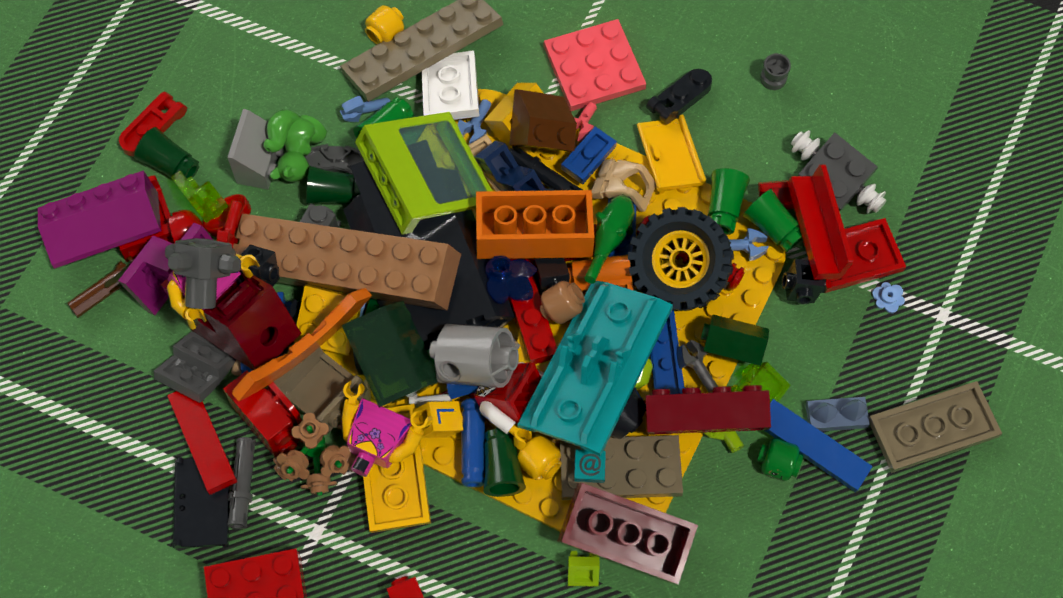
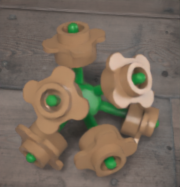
(333, 458)

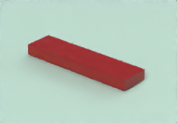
(203, 442)

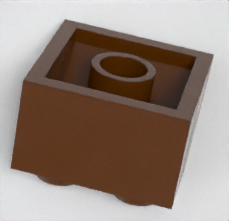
(542, 122)

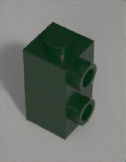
(735, 339)

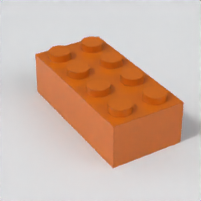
(534, 224)

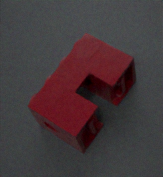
(248, 323)

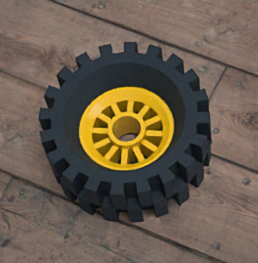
(669, 228)

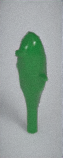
(611, 229)

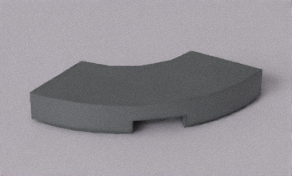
(334, 158)

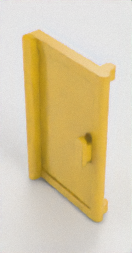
(676, 154)

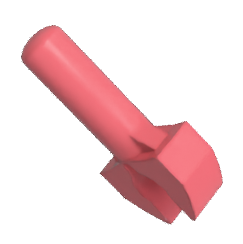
(582, 121)

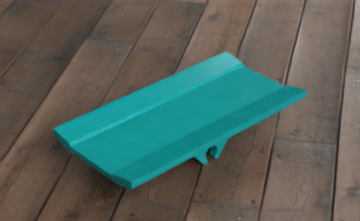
(596, 366)

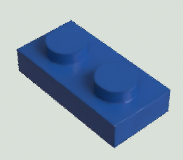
(588, 155)

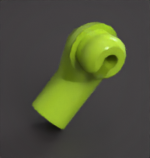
(731, 439)

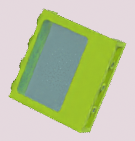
(421, 167)

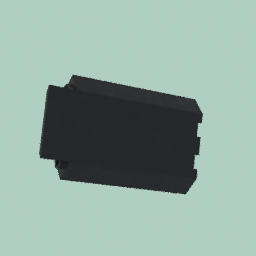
(469, 298)

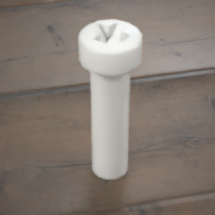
(418, 401)

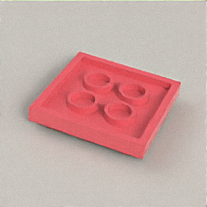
(594, 64)

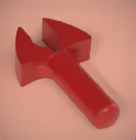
(228, 234)

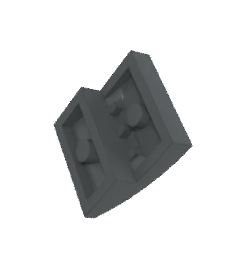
(194, 367)

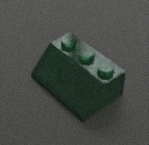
(391, 353)

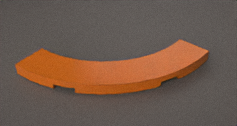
(303, 348)

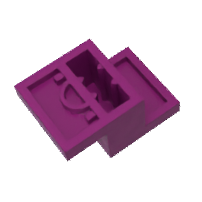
(151, 269)

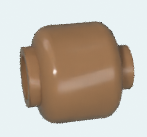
(562, 302)

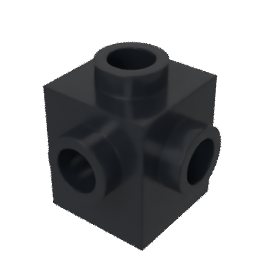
(268, 267)
(801, 284)

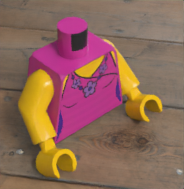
(176, 289)
(378, 433)

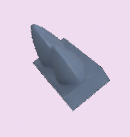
(838, 414)

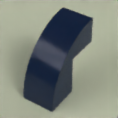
(504, 171)

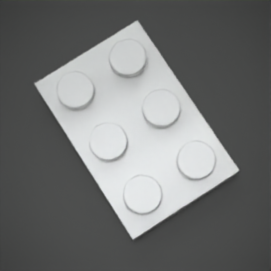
(452, 86)

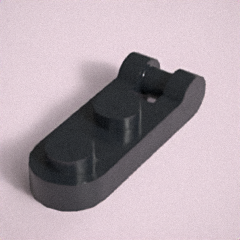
(681, 95)

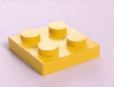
(314, 308)

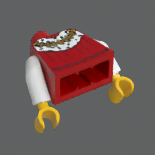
(507, 404)

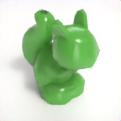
(297, 135)

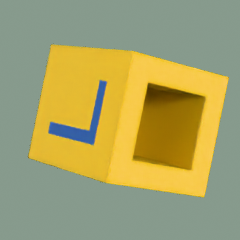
(446, 419)

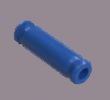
(472, 444)

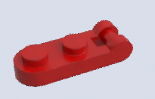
(150, 118)

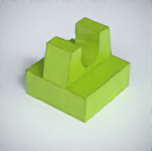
(583, 570)

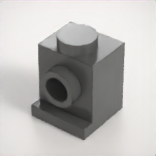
(321, 216)

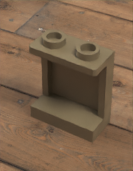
(318, 387)

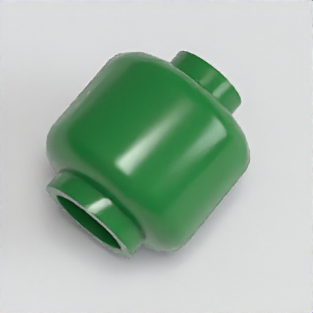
(780, 459)

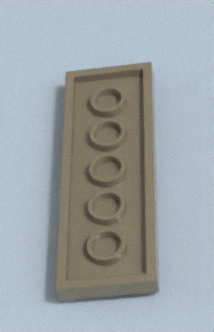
(420, 46)

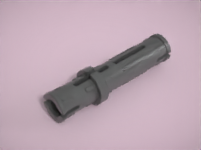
(240, 493)

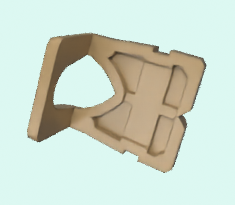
(611, 183)

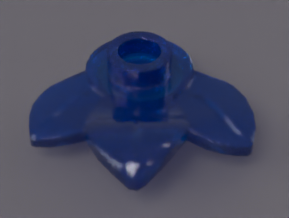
(511, 281)

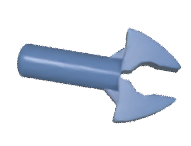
(356, 107)
(474, 124)
(747, 246)

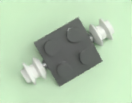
(845, 166)

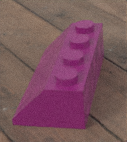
(99, 219)

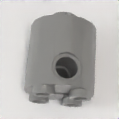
(474, 355)

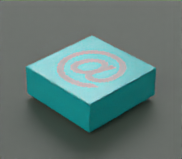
(589, 467)

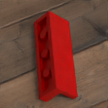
(821, 224)

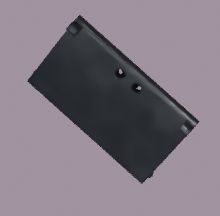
(202, 515)

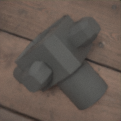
(202, 264)

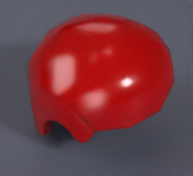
(181, 222)

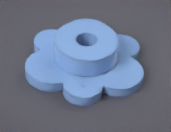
(891, 303)

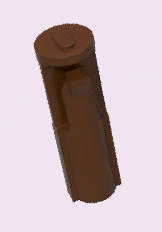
(99, 290)

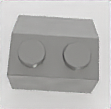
(247, 155)

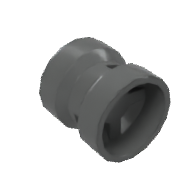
(775, 71)

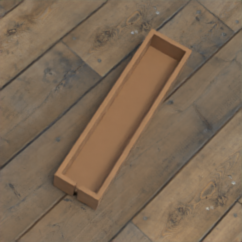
(352, 260)

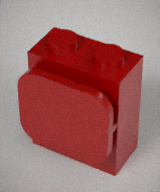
(267, 415)

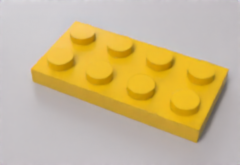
(398, 493)

